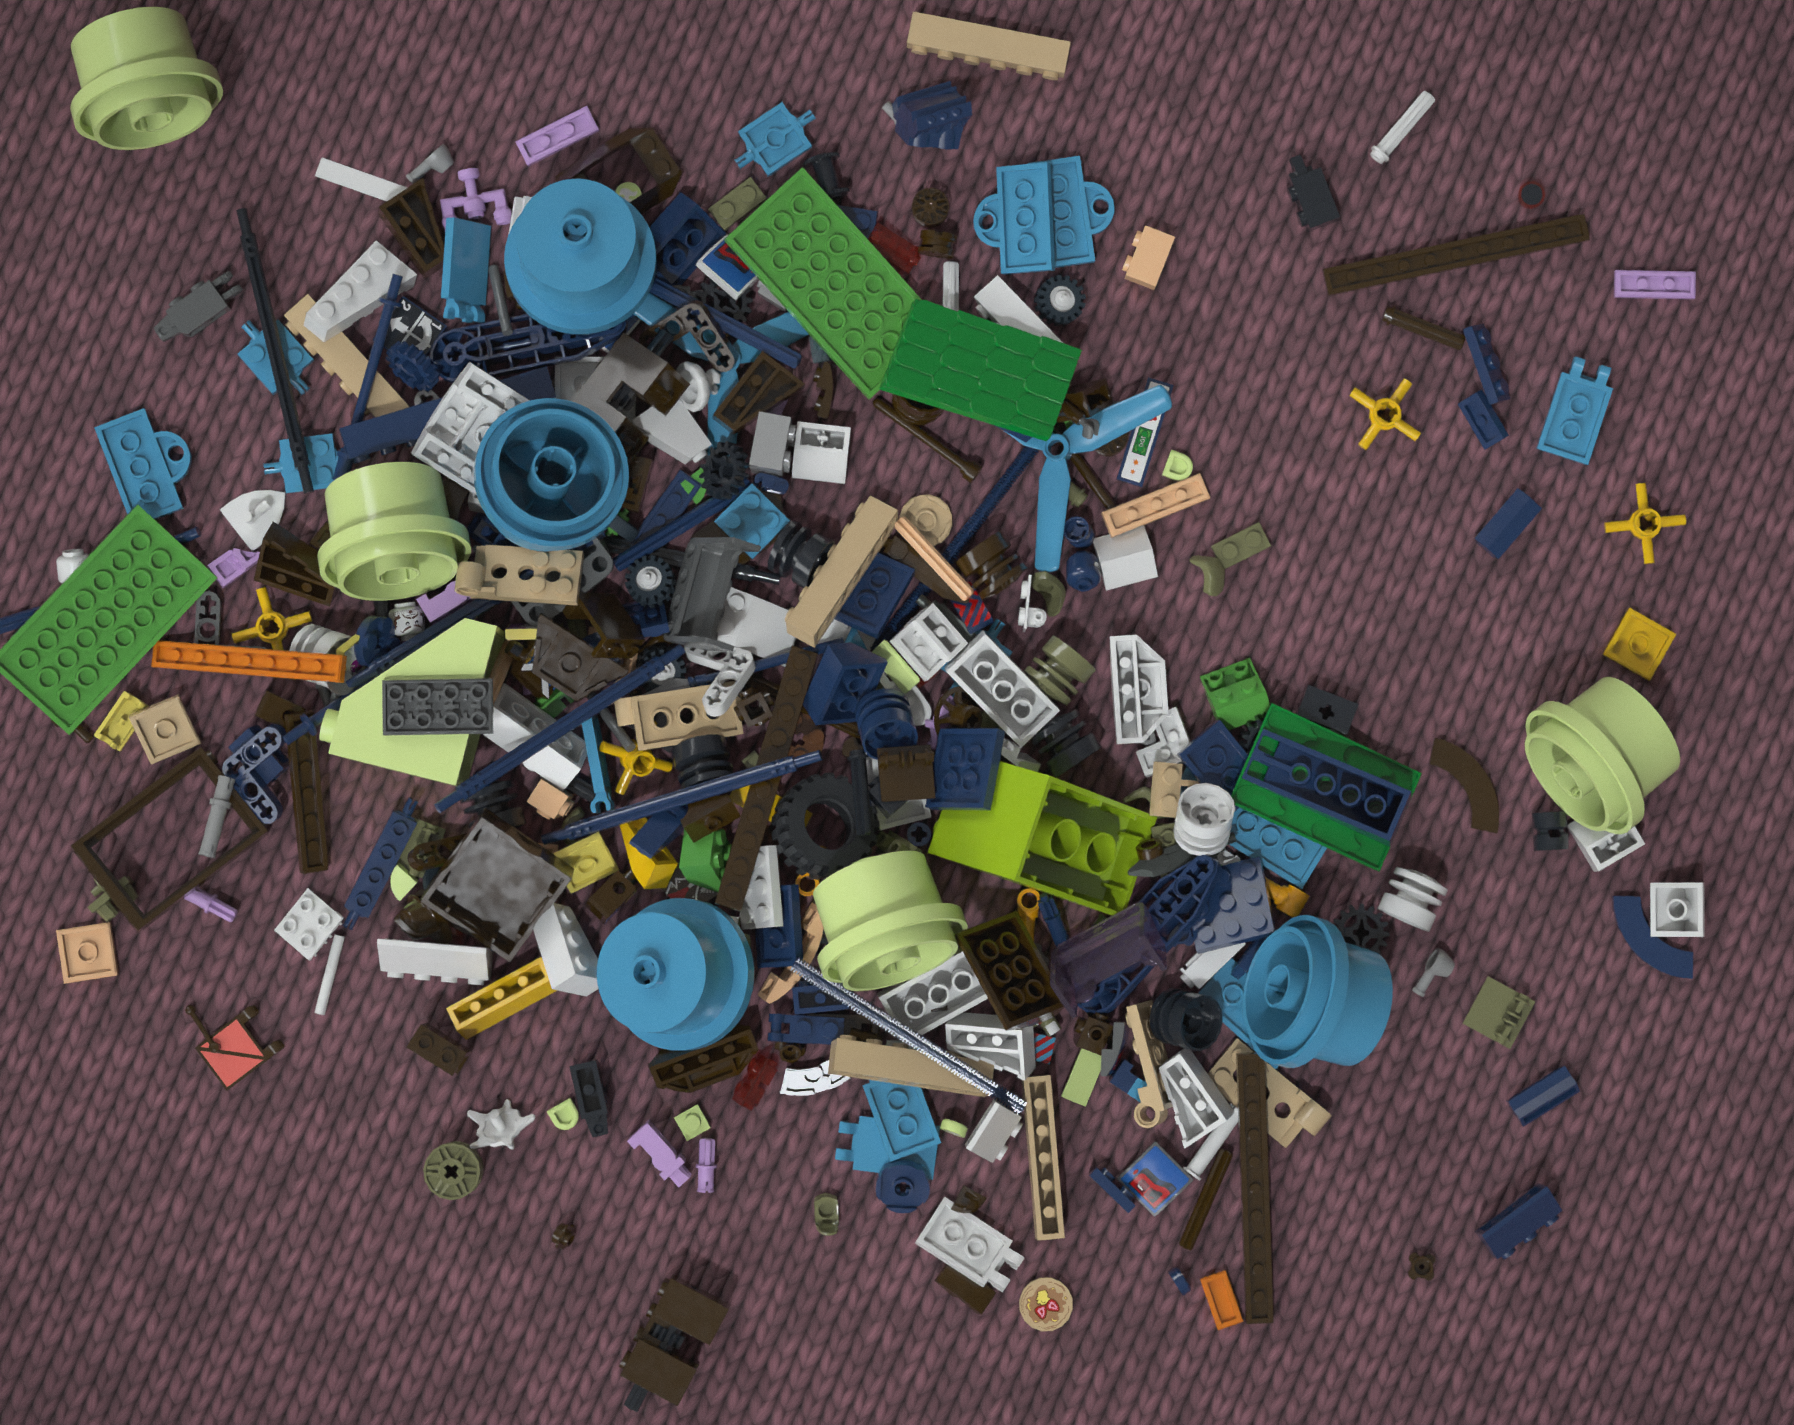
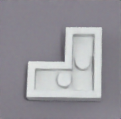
(1172, 740)

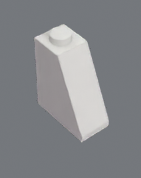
(675, 433)

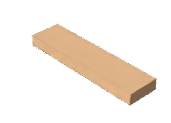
(1155, 505)

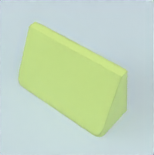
(897, 668)
(1082, 1077)

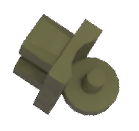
(892, 843)
(103, 904)

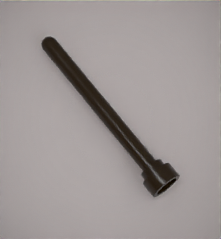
(968, 468)

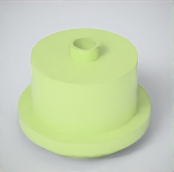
(141, 80)
(390, 533)
(1601, 754)
(884, 922)

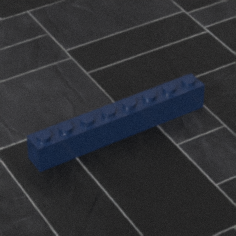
(406, 425)

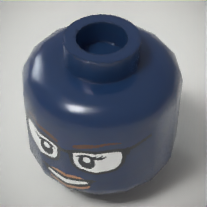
(1083, 571)

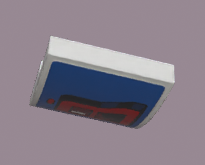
(727, 269)

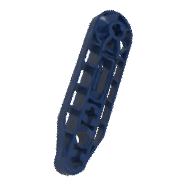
(542, 339)
(1105, 1000)

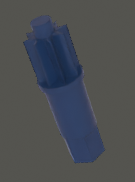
(1053, 919)

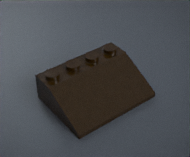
(1010, 971)

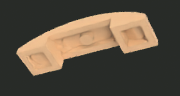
(778, 986)

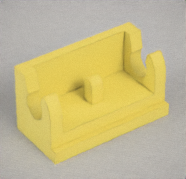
(117, 727)

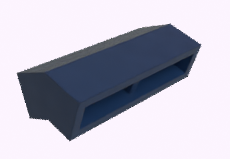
(1507, 523)
(1543, 1095)

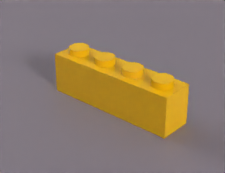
(501, 999)

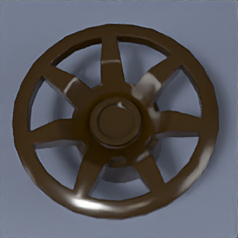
(961, 714)

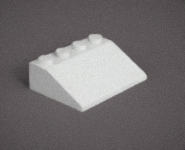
(435, 959)

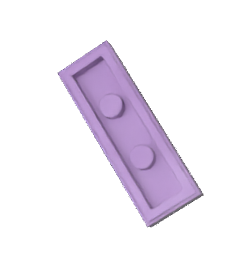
(557, 136)
(1654, 284)

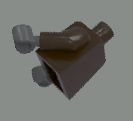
(1085, 401)

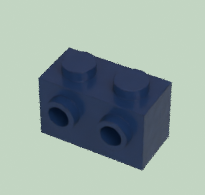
(811, 999)

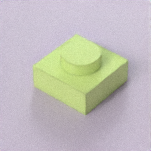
(692, 1122)

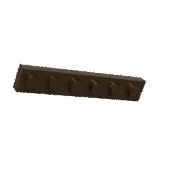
(307, 798)

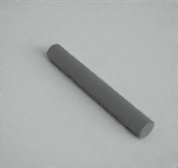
(500, 300)
(617, 730)

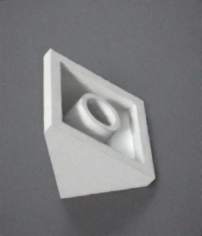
(1125, 558)
(1677, 910)

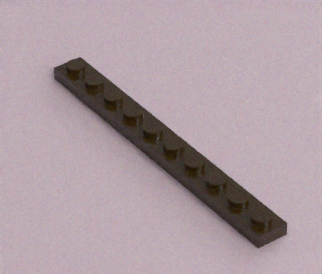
(1456, 255)
(762, 794)
(1254, 1188)

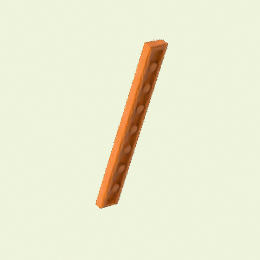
(249, 661)

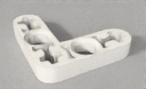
(728, 670)

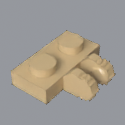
(1167, 788)

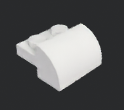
(928, 641)

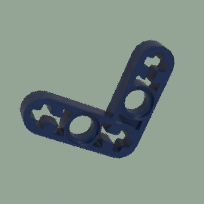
(248, 774)

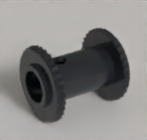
(826, 174)

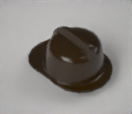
(421, 922)

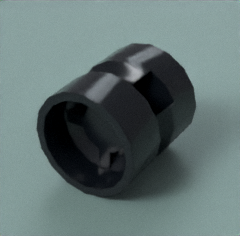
(1550, 821)

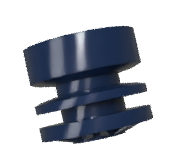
(885, 721)

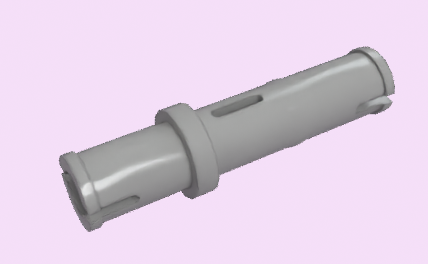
(216, 818)

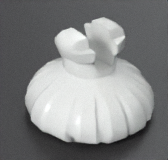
(700, 385)

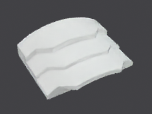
(461, 421)

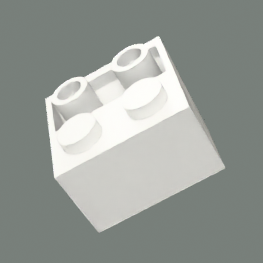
(821, 452)
(1603, 847)

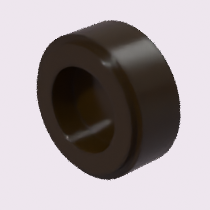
(1149, 849)

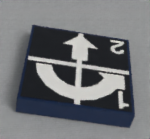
(413, 326)

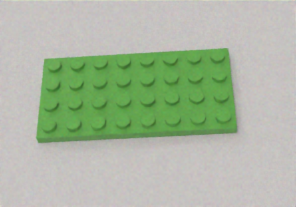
(827, 277)
(103, 619)

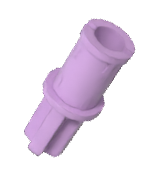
(212, 904)
(706, 1165)

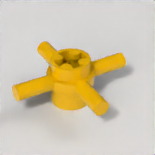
(1395, 413)
(1650, 515)
(263, 622)
(635, 763)

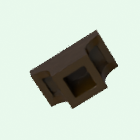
(709, 816)

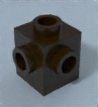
(754, 715)
(1093, 1032)

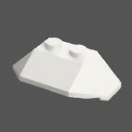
(1137, 688)

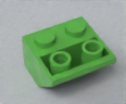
(1236, 694)
(705, 859)

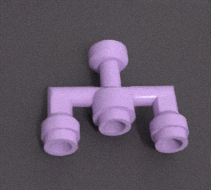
(475, 204)

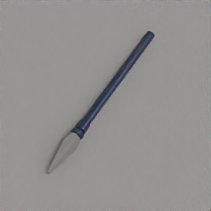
(701, 680)

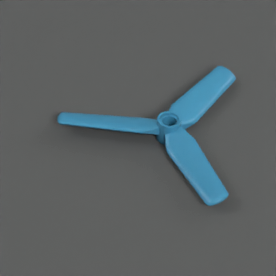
(781, 329)
(1055, 476)

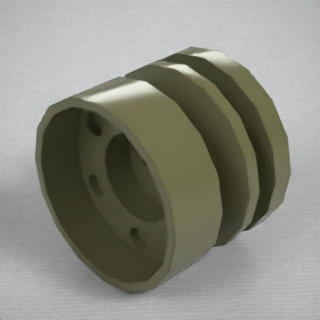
(1059, 670)
(469, 1172)

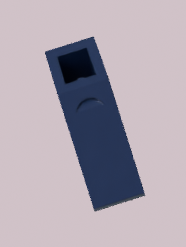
(659, 831)

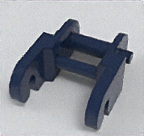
(771, 483)

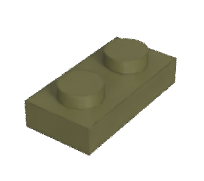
(737, 204)
(1241, 545)

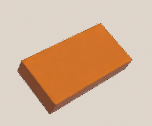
(1221, 1299)

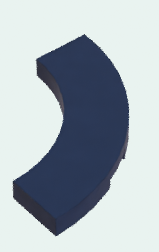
(1649, 949)

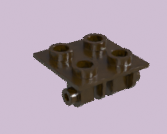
(906, 773)

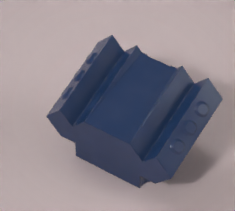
(932, 117)

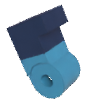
(1126, 1080)

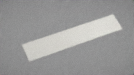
(357, 180)

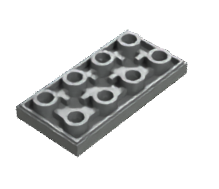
(437, 707)

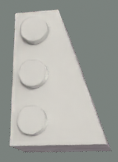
(566, 952)
(986, 1040)
(1194, 1097)

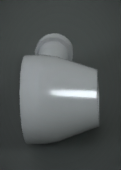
(439, 160)
(1438, 964)

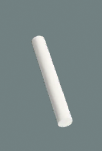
(329, 974)

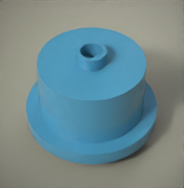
(580, 257)
(551, 474)
(677, 974)
(1315, 996)

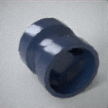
(1075, 528)

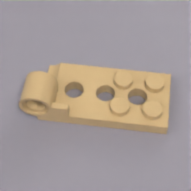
(477, 578)
(642, 709)
(1152, 1056)
(1303, 1110)

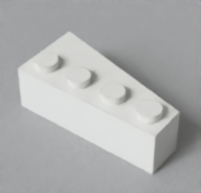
(357, 292)
(1006, 308)

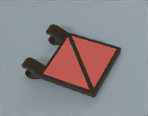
(238, 1051)

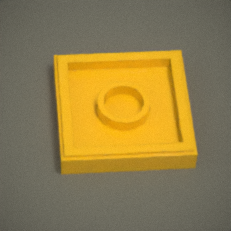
(1639, 644)

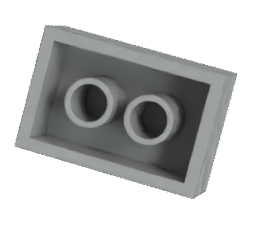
(771, 445)

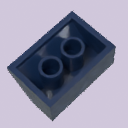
(682, 238)
(841, 681)
(1519, 1221)

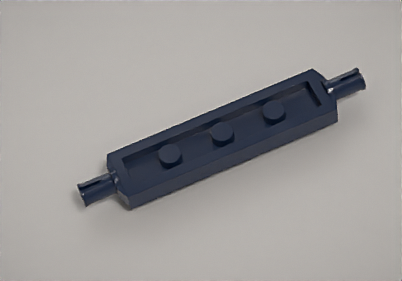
(380, 863)

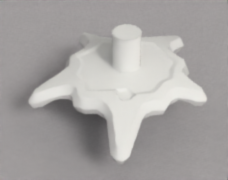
(499, 1126)

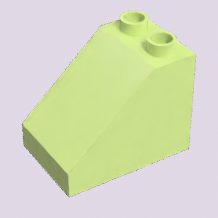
(356, 730)

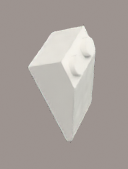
(754, 625)
(993, 1131)

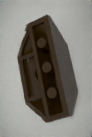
(704, 1066)

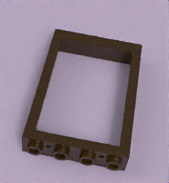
(109, 883)

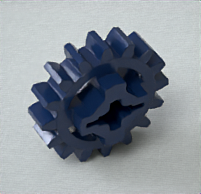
(412, 366)

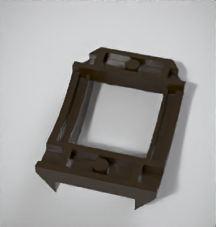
(653, 154)

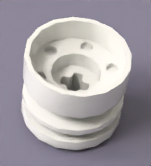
(318, 640)
(1204, 819)
(1412, 898)

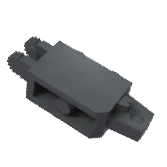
(197, 309)

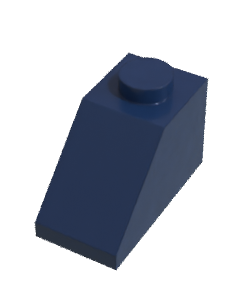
(486, 533)

